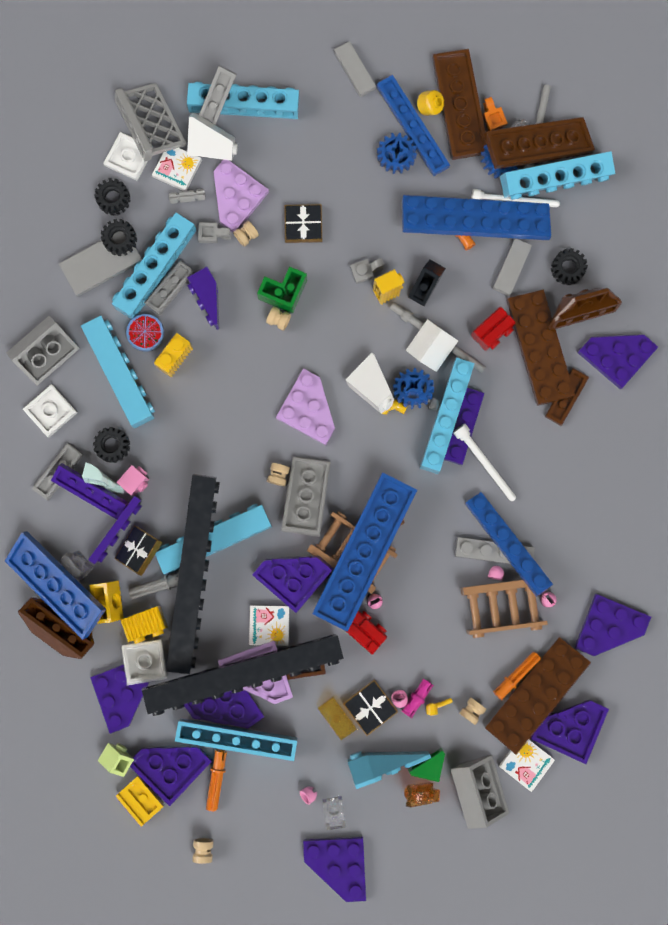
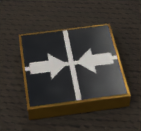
(303, 223)
(138, 550)
(370, 707)

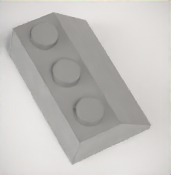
(42, 350)
(480, 792)

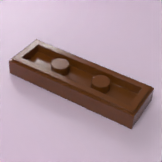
(560, 409)

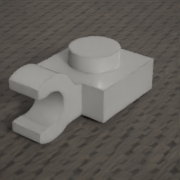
(210, 233)
(364, 271)

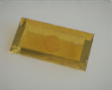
(337, 718)

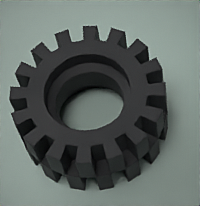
(120, 204)
(115, 227)
(577, 259)
(103, 437)

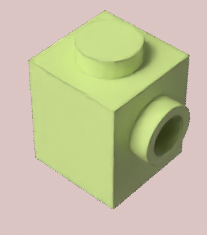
(116, 759)

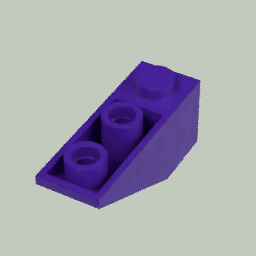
(207, 291)

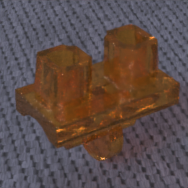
(421, 794)

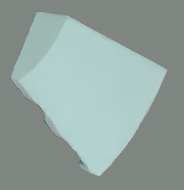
(95, 476)

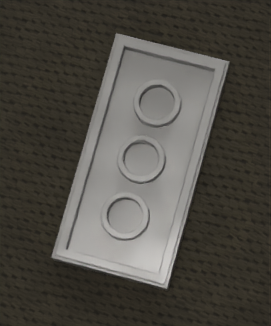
(97, 265)
(306, 496)

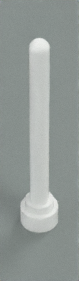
(478, 194)
(463, 433)

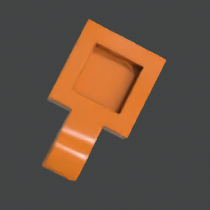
(493, 116)

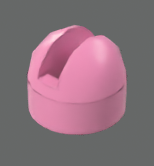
(496, 573)
(372, 597)
(545, 602)
(399, 698)
(308, 795)

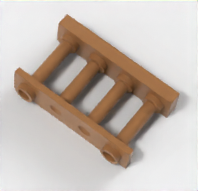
(319, 549)
(492, 590)

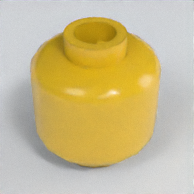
(430, 102)

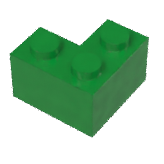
(284, 294)

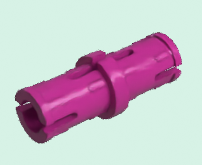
(417, 698)

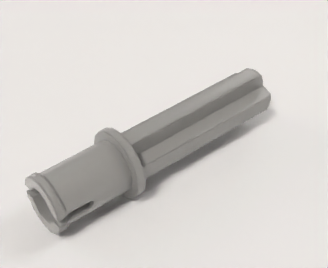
(154, 586)

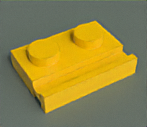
(140, 800)

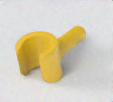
(431, 708)

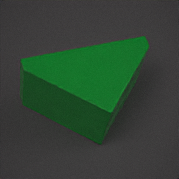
(430, 768)

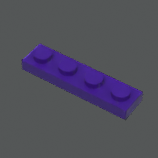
(467, 415)
(91, 493)
(111, 537)

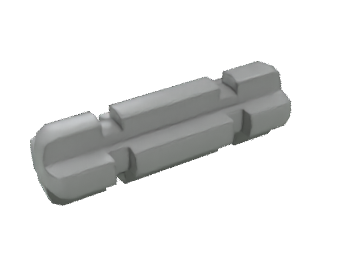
(187, 196)

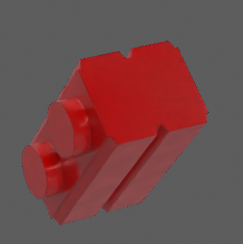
(493, 328)
(366, 632)

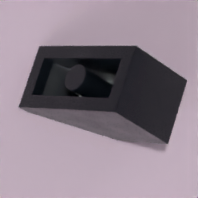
(426, 282)

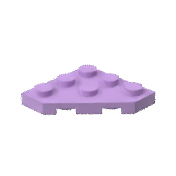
(236, 194)
(308, 408)
(270, 691)

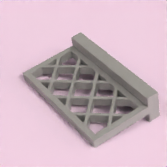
(137, 129)

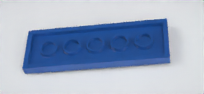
(55, 585)

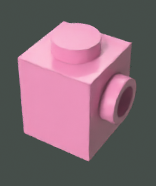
(134, 480)

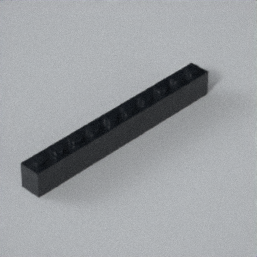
(191, 574)
(242, 673)

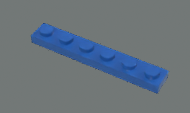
(413, 125)
(509, 544)

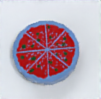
(145, 332)

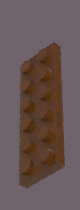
(461, 103)
(539, 142)
(540, 348)
(537, 695)

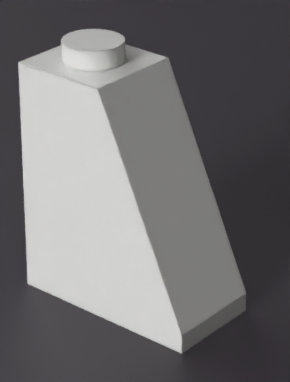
(209, 140)
(371, 385)

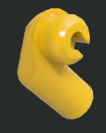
(397, 406)

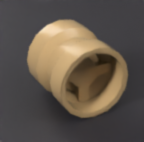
(245, 233)
(278, 318)
(275, 478)
(472, 711)
(203, 853)

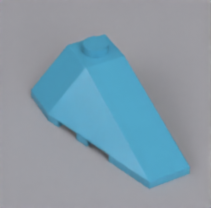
(370, 766)

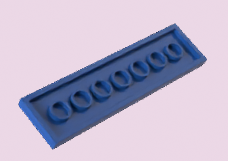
(475, 217)
(364, 552)

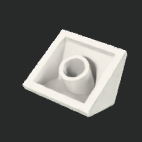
(431, 345)

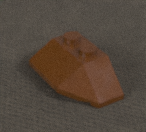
(584, 306)
(53, 630)

